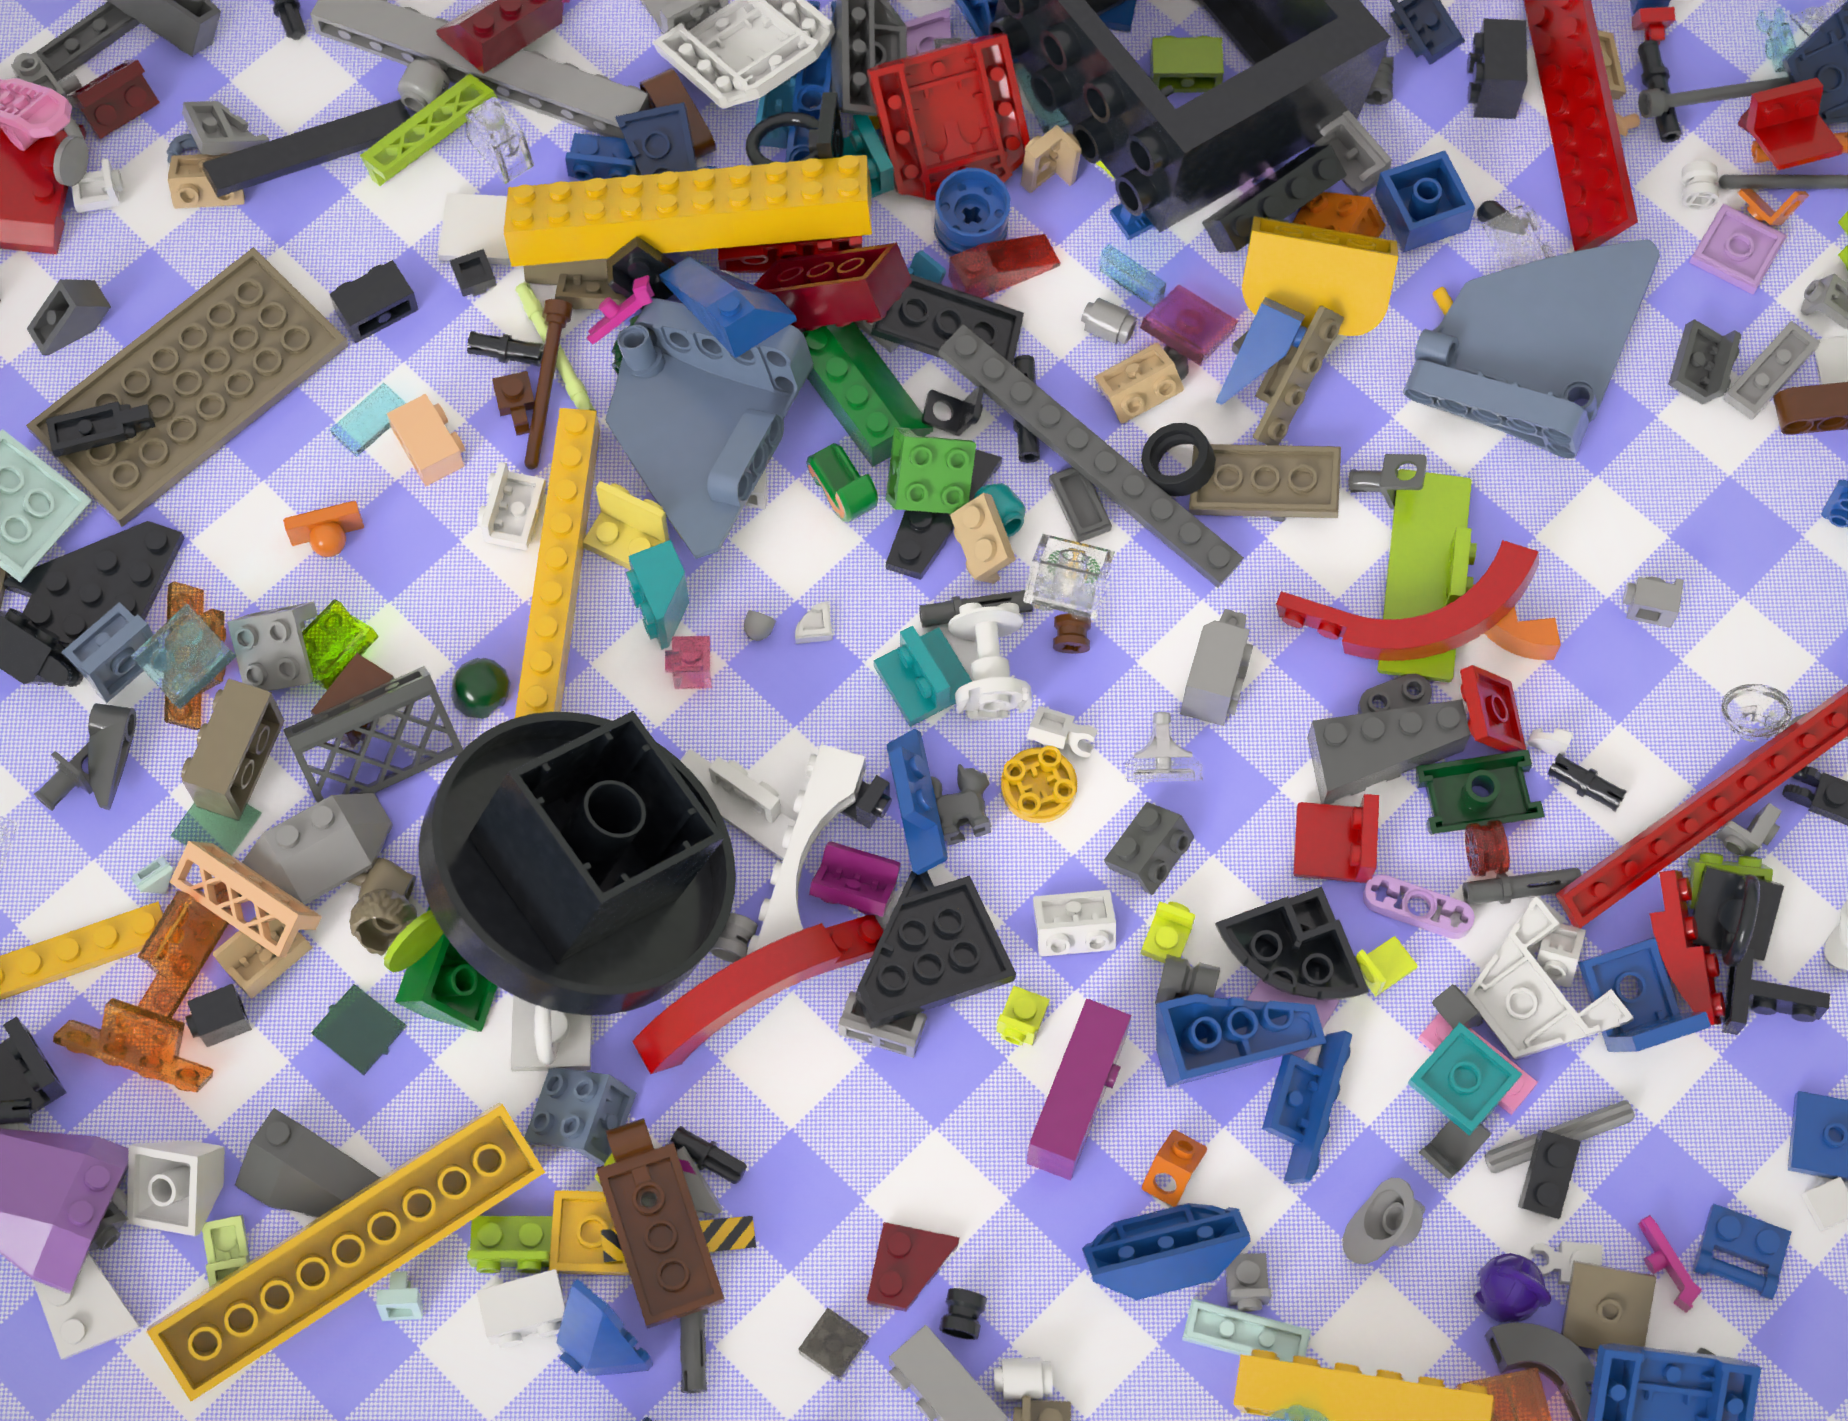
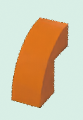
(1528, 639)

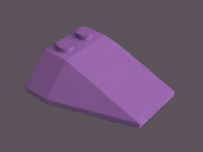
(54, 1200)

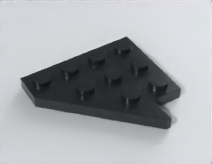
(87, 583)
(932, 952)

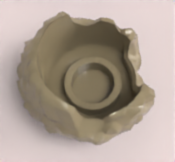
(380, 918)

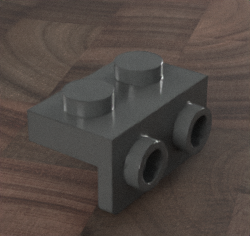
(1704, 362)
(1150, 846)

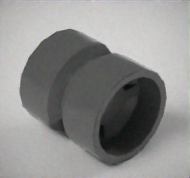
(1183, 980)

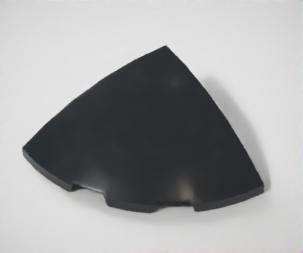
(1296, 947)

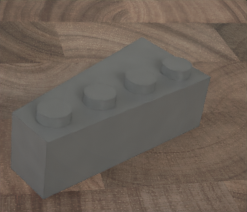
(183, 23)
(1382, 745)

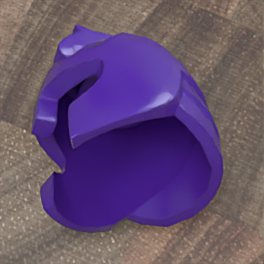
(1511, 1288)

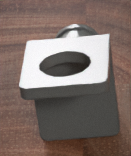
(1386, 480)
(65, 779)

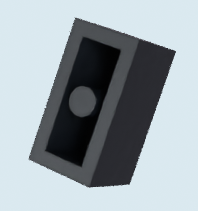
(373, 301)

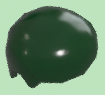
(480, 687)

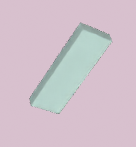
(1241, 1332)

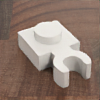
(1563, 1260)

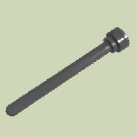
(1656, 102)
(1737, 181)

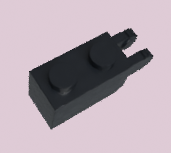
(33, 653)

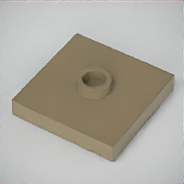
(1607, 1306)

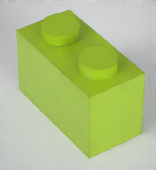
(1187, 63)

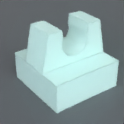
(400, 1300)

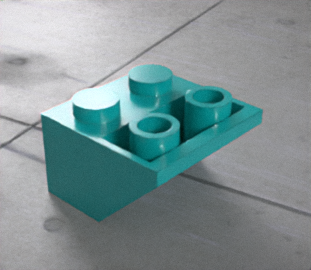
(659, 590)

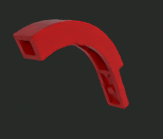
(1428, 633)
(747, 982)

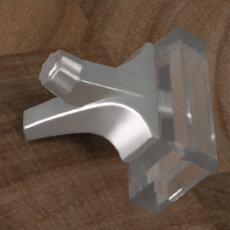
(1162, 758)

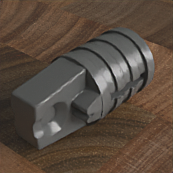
(1382, 86)

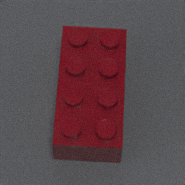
(839, 285)

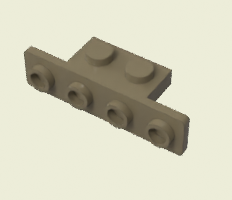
(577, 282)
(1290, 377)

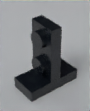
(1767, 998)

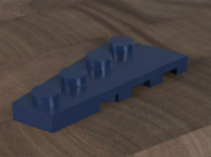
(660, 139)

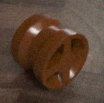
(1071, 634)

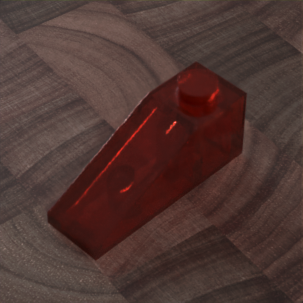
(1001, 264)

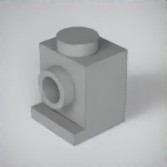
(1653, 600)

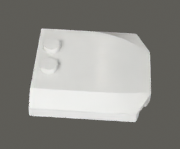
(747, 47)

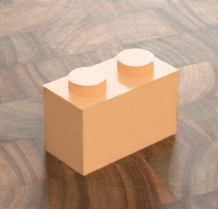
(426, 440)

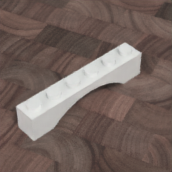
(830, 790)

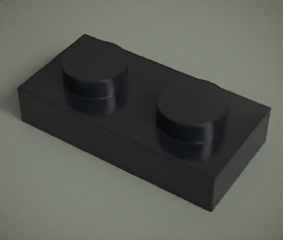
(1549, 1174)

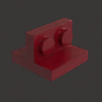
(114, 98)

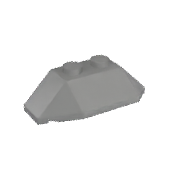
(322, 845)

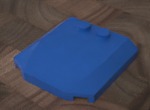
(1671, 1386)

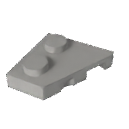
(217, 129)

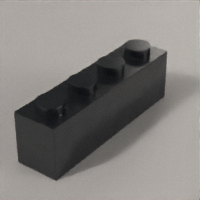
(1275, 197)

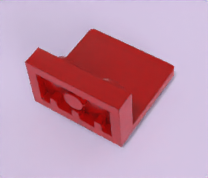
(1789, 125)
(1337, 840)

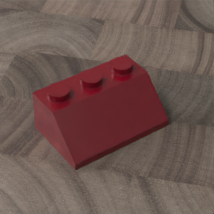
(499, 29)

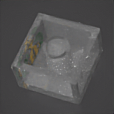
(1068, 577)

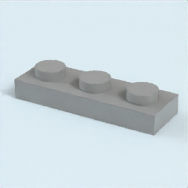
(1771, 370)

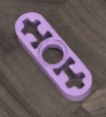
(1395, 886)

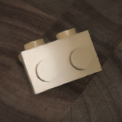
(1048, 155)
(982, 538)
(252, 964)

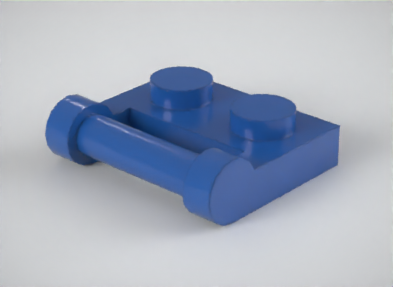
(1744, 1239)

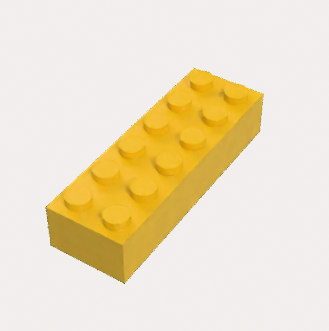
(1348, 1395)

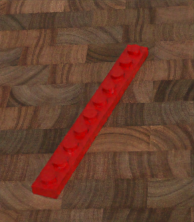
(1706, 811)

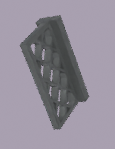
(369, 708)

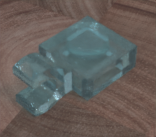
(1780, 38)

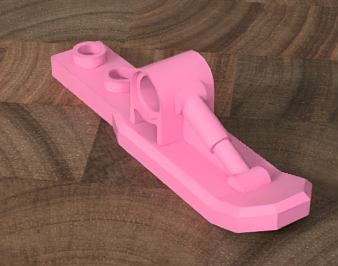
(31, 112)

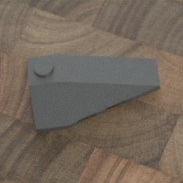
(298, 1169)

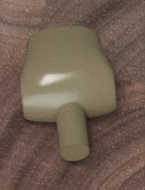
(385, 875)

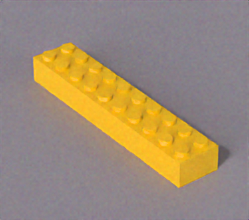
(689, 210)
(344, 1251)

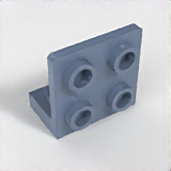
(578, 1110)

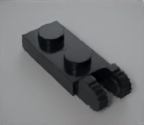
(1829, 797)

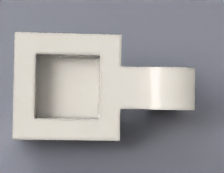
(1058, 728)

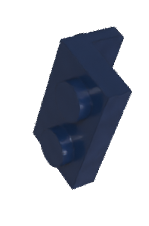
(1429, 25)

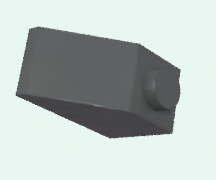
(68, 314)

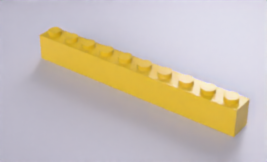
(559, 563)

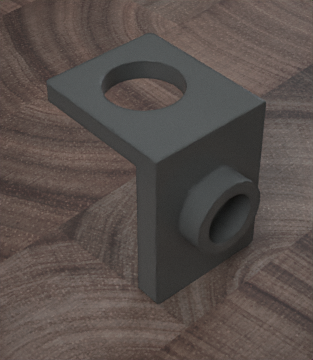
(1454, 1148)

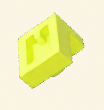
(1168, 931)
(1022, 1016)

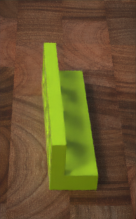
(424, 129)

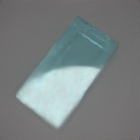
(1132, 276)
(367, 420)

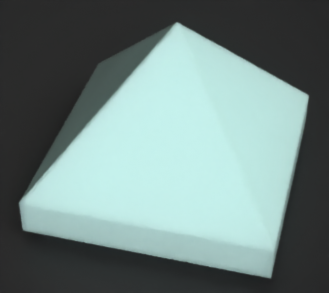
(153, 877)

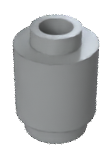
(1108, 321)

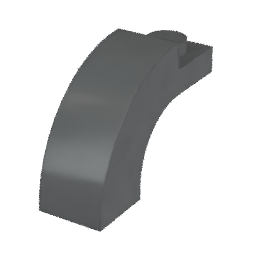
(1554, 1355)

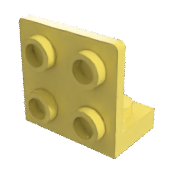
(625, 525)

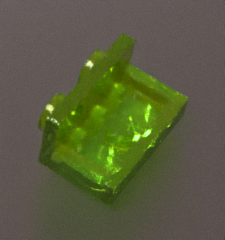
(333, 642)

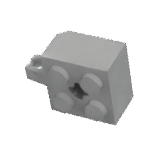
(1218, 669)

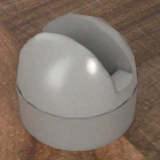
(758, 625)

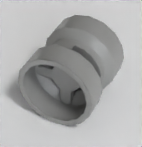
(734, 938)

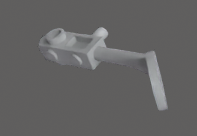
(72, 153)

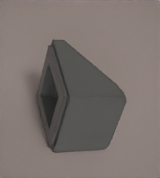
(1457, 1008)

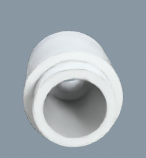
(1023, 1378)

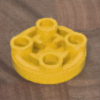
(1039, 784)

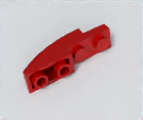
(1688, 966)

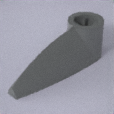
(109, 744)

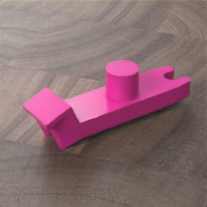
(616, 314)
(1666, 1258)

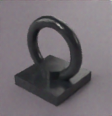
(825, 134)
(1736, 913)

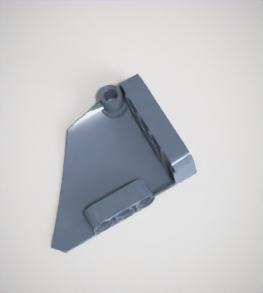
(701, 418)

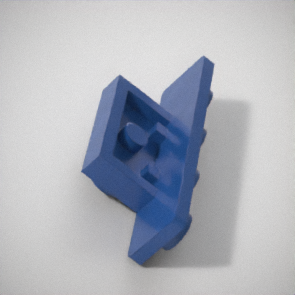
(917, 802)
(1304, 1102)

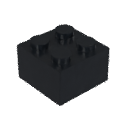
(1498, 68)

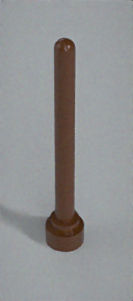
(556, 315)

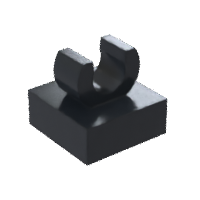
(473, 273)

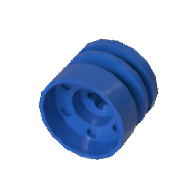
(973, 199)

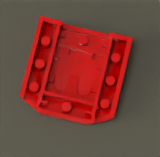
(950, 113)
(31, 195)

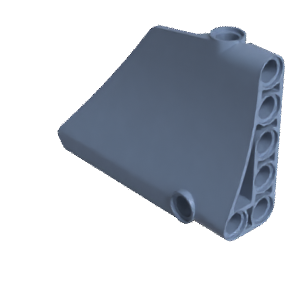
(1534, 343)

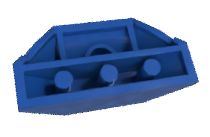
(1166, 1249)

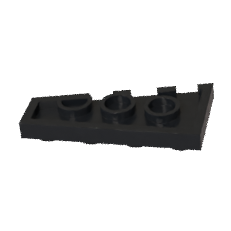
(926, 533)

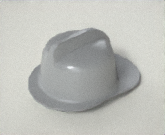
(1383, 1221)

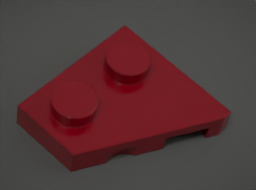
(906, 1264)

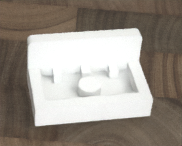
(510, 508)

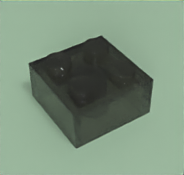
(833, 1345)

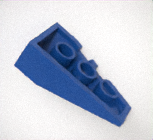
(727, 306)
(1217, 1035)
(596, 1337)

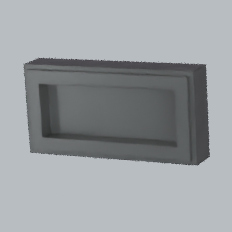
(1080, 504)

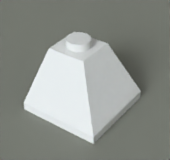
(173, 1184)

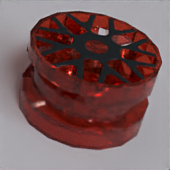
(1487, 848)

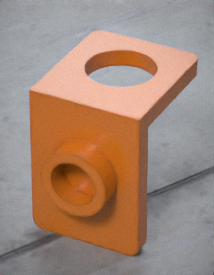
(1762, 211)
(1177, 1158)

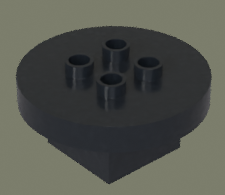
(576, 862)

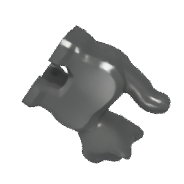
(963, 807)

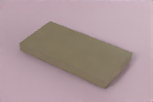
(1271, 482)

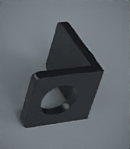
(963, 412)

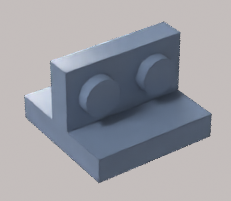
(106, 650)

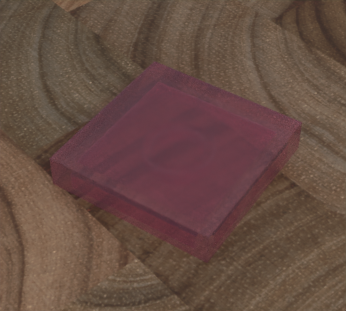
(1189, 324)

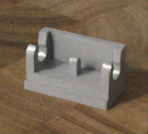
(1356, 151)
(897, 1036)

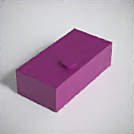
(1078, 1089)

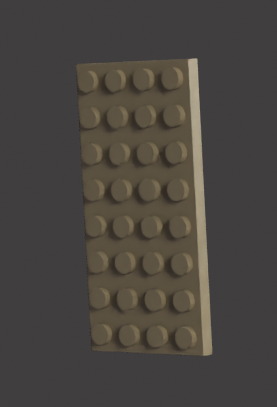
(204, 377)

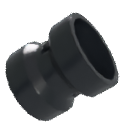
(963, 1310)

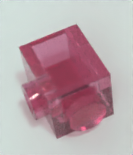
(690, 662)

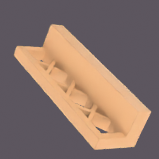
(252, 887)

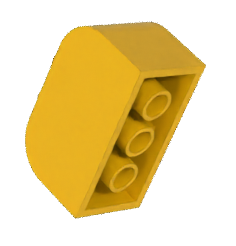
(1320, 267)

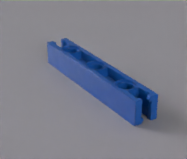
(808, 92)

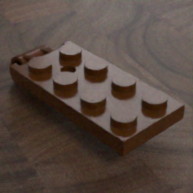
(659, 1242)

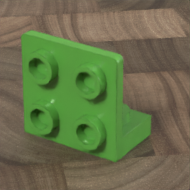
(929, 472)

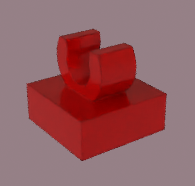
(1653, 21)

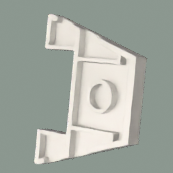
(1525, 1004)

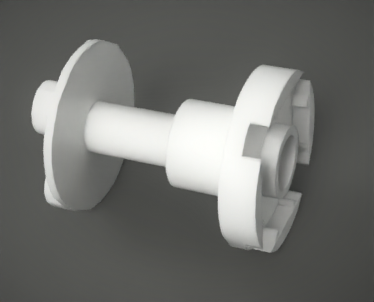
(992, 686)

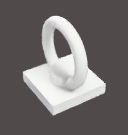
(549, 1039)

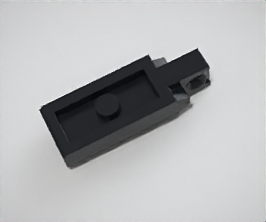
(97, 427)

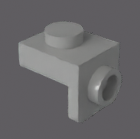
(1760, 831)

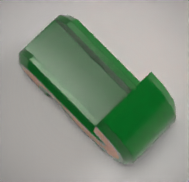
(841, 483)

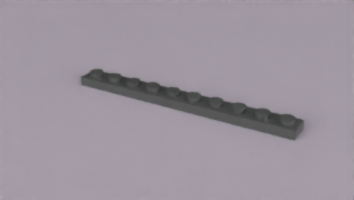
(1091, 456)

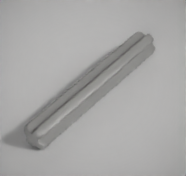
(1577, 1129)

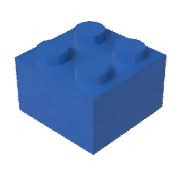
(1424, 201)

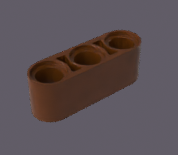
(668, 89)
(1812, 408)

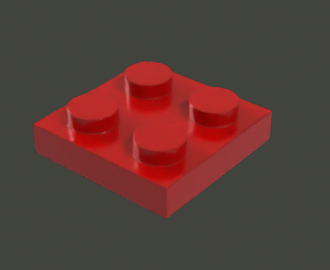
(1492, 709)

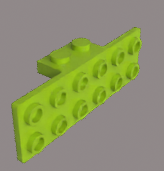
(1428, 561)

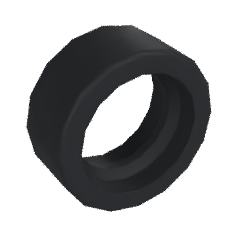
(1163, 441)

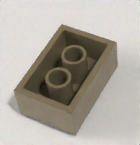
(232, 748)

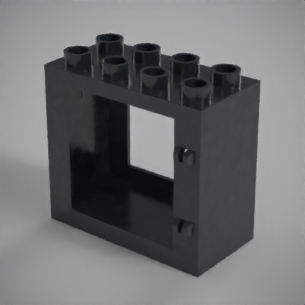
(1171, 162)

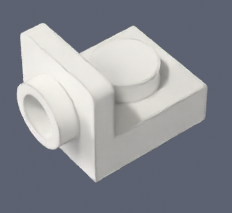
(1561, 953)

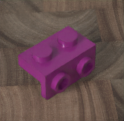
(855, 879)

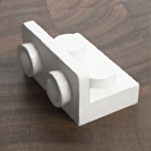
(1075, 923)

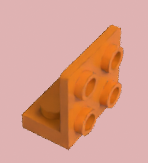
(1342, 213)

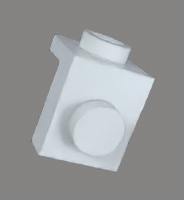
(98, 189)

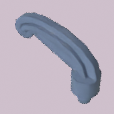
(179, 143)

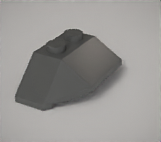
(864, 37)

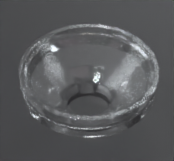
(1756, 704)

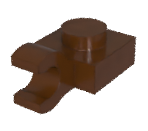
(515, 398)

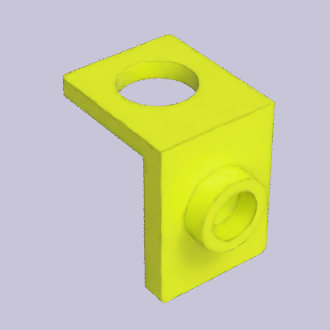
(1385, 965)

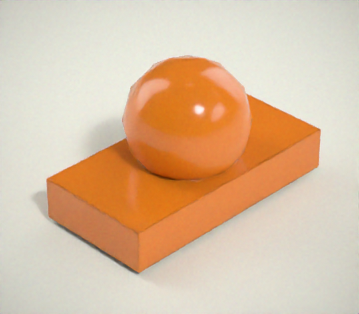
(324, 527)

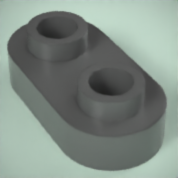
(1395, 694)

